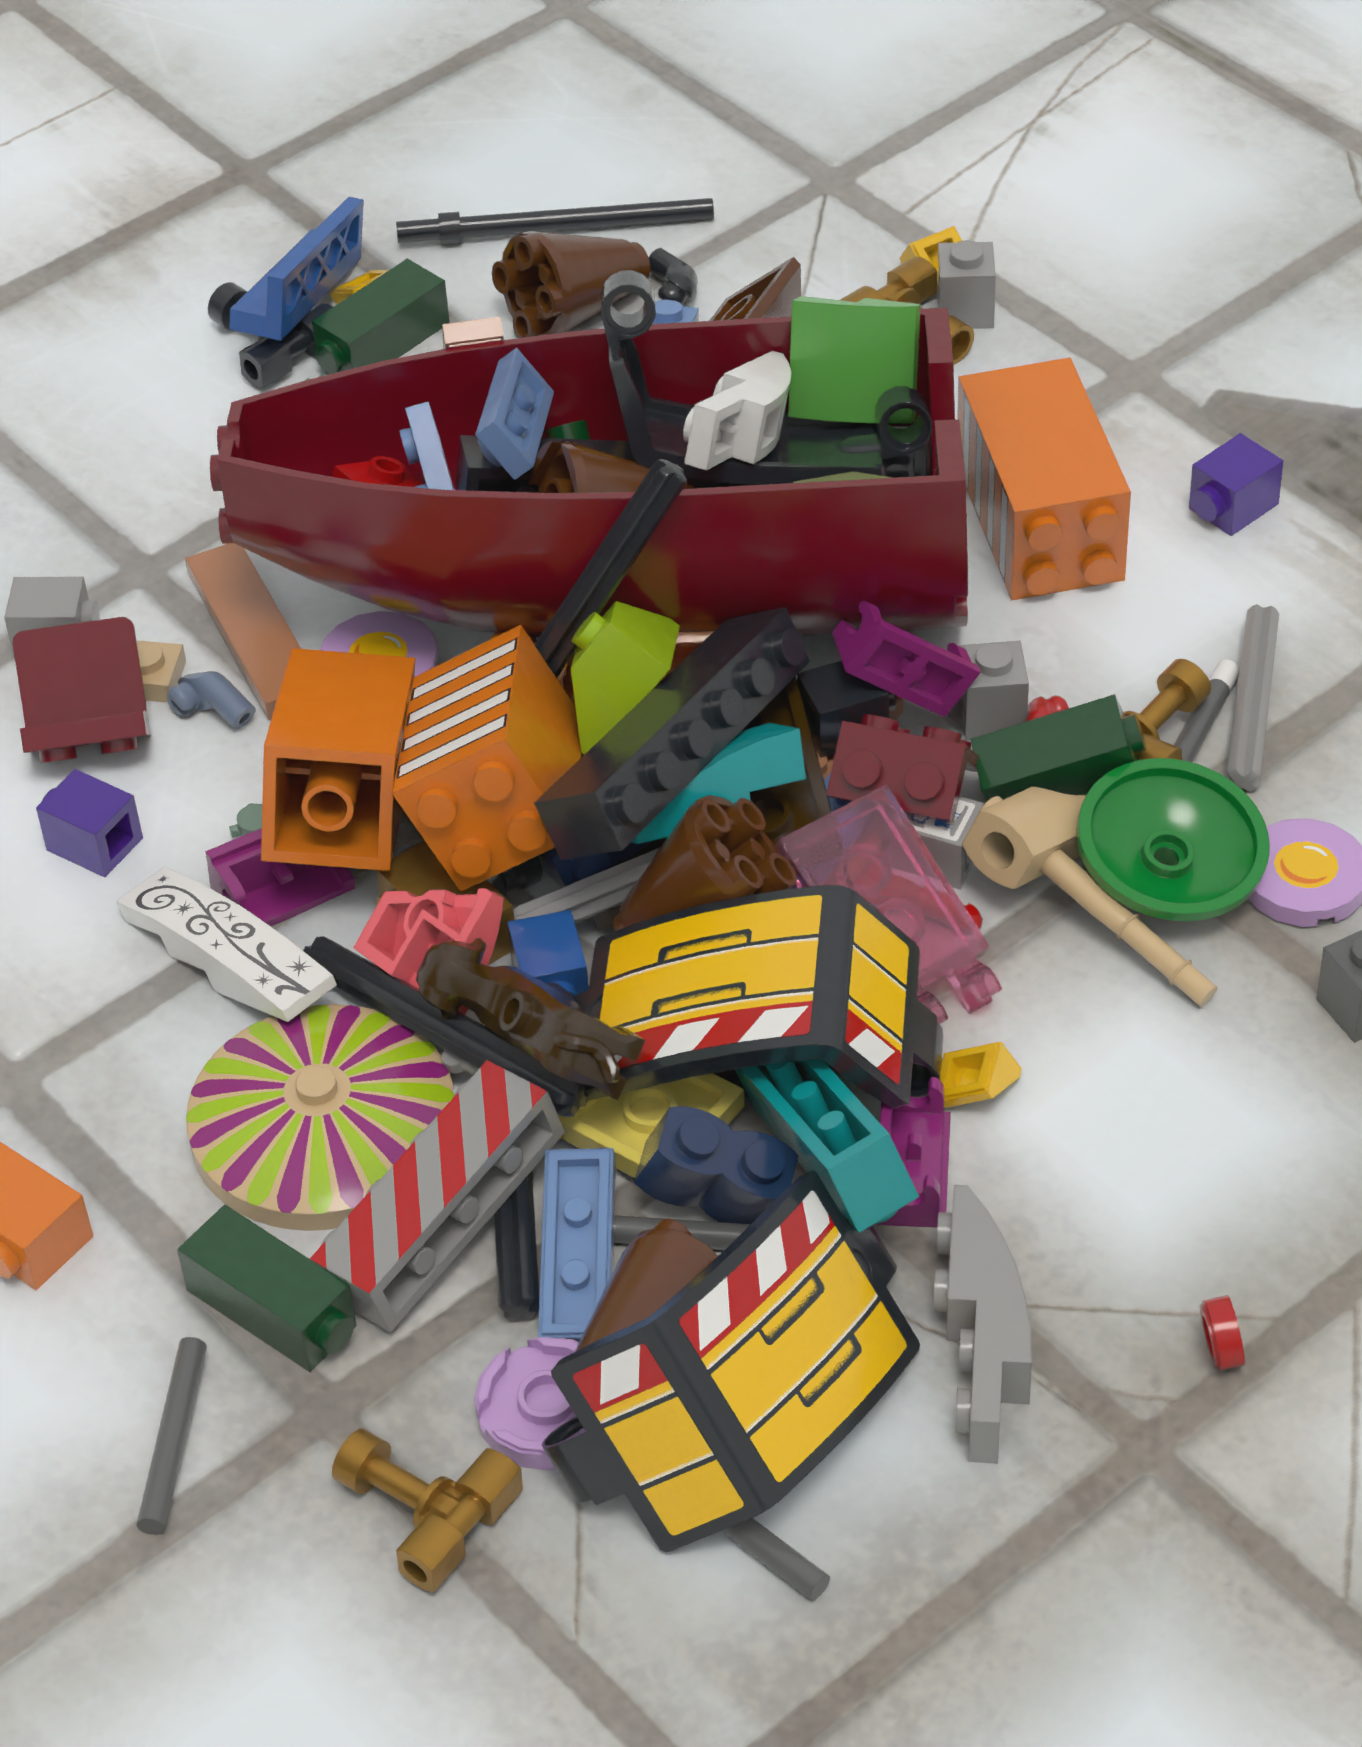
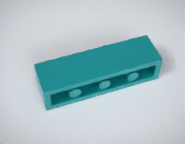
(832, 1136)

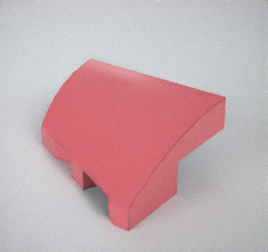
(410, 924)

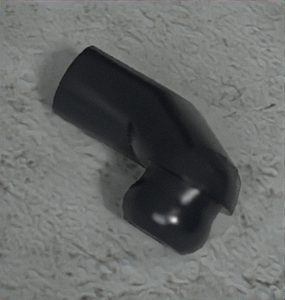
(678, 276)

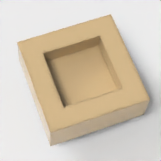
(160, 668)

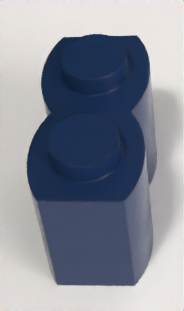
(708, 1165)

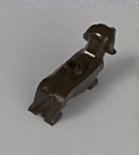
(527, 1014)

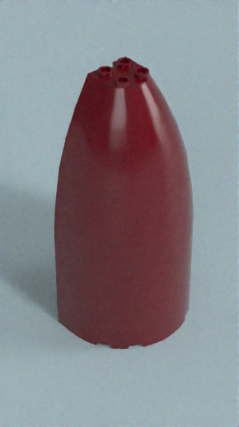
(516, 555)

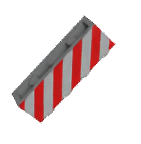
(440, 1193)

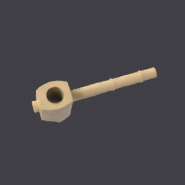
(1037, 836)

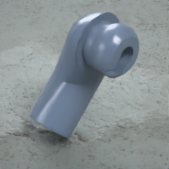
(207, 692)

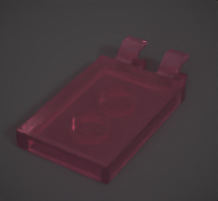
(887, 863)

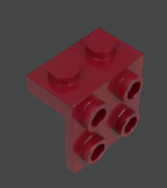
(80, 688)
(919, 770)

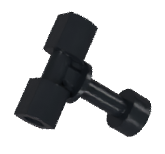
(267, 357)

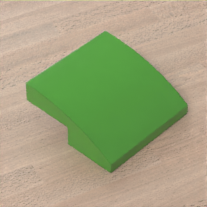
(850, 356)

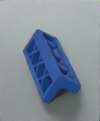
(302, 275)

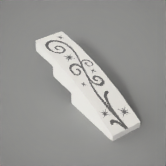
(228, 942)

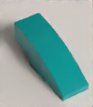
(750, 762)

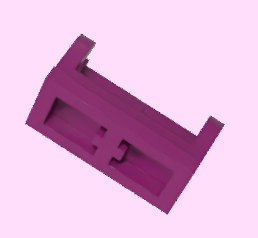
(904, 662)
(271, 888)
(922, 1140)

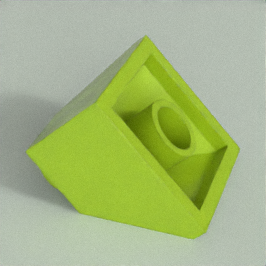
(617, 666)

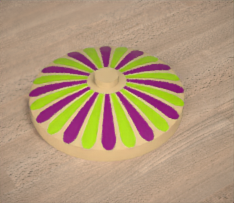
(312, 1112)

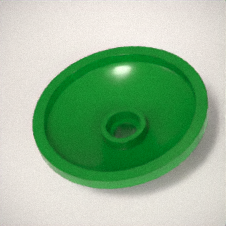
(1176, 817)

